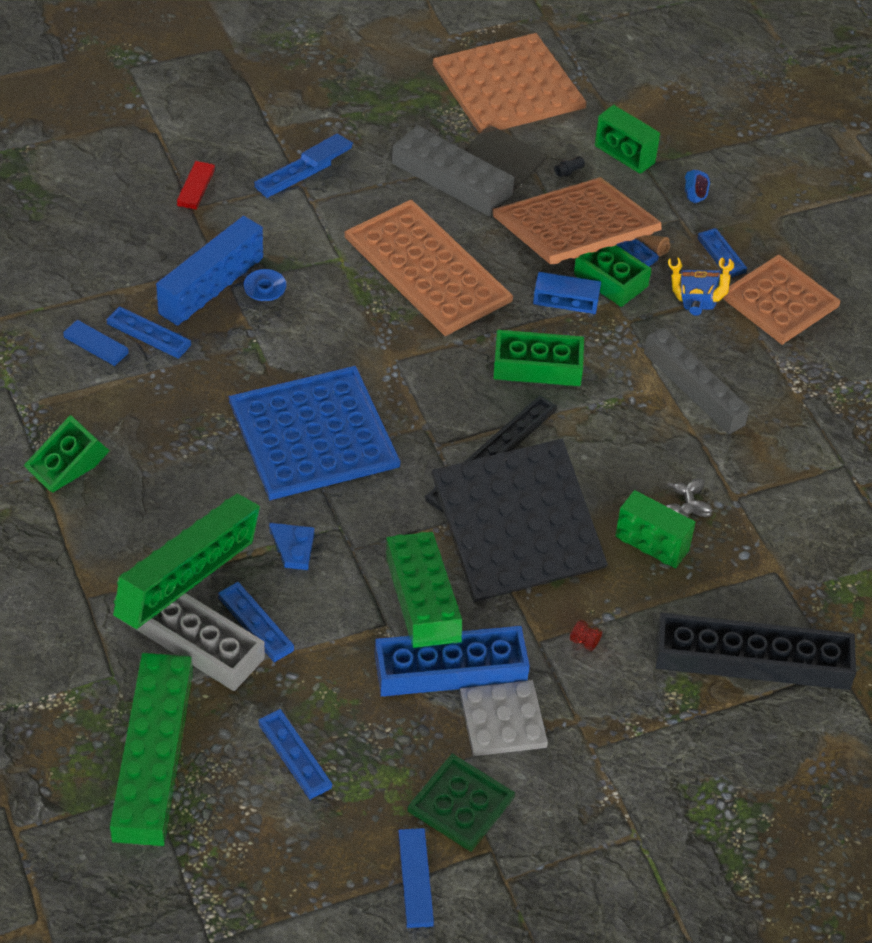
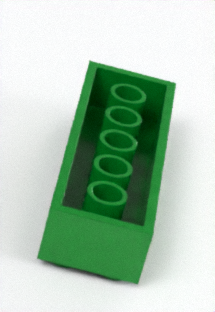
(423, 590)

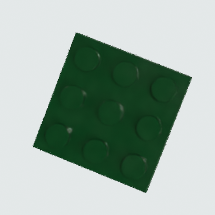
(461, 802)

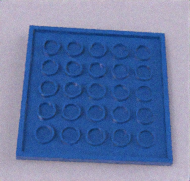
(313, 432)

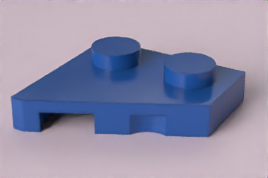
(293, 544)

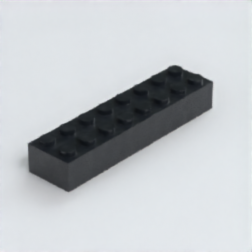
(755, 651)

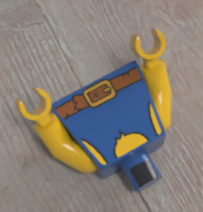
(700, 287)

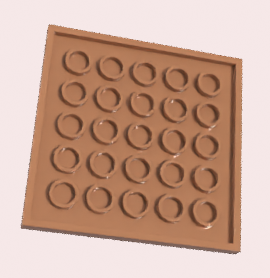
(509, 83)
(576, 220)

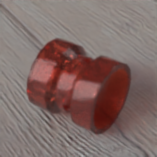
(586, 635)

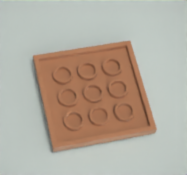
(780, 299)

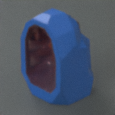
(696, 185)

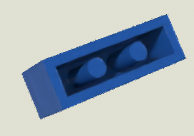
(567, 293)

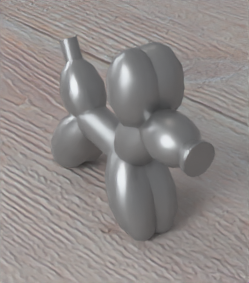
(695, 506)

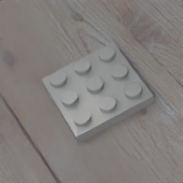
(503, 718)

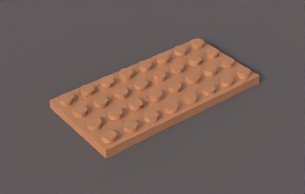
(428, 267)

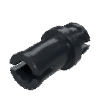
(566, 167)

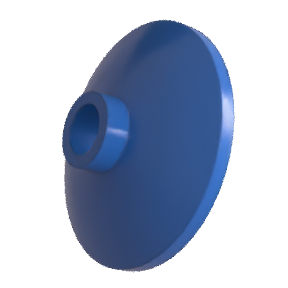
(264, 285)

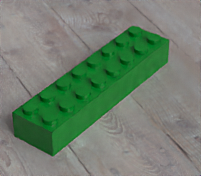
(185, 560)
(152, 750)

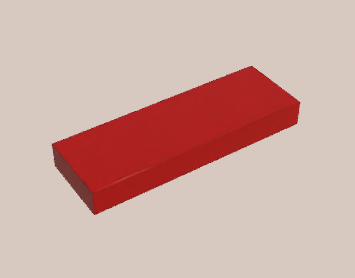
(195, 185)

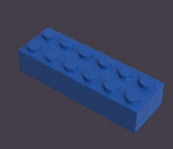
(210, 270)
(479, 660)

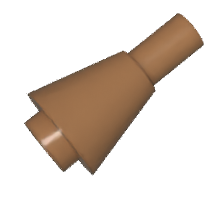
(657, 244)

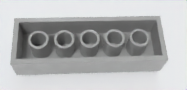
(211, 640)

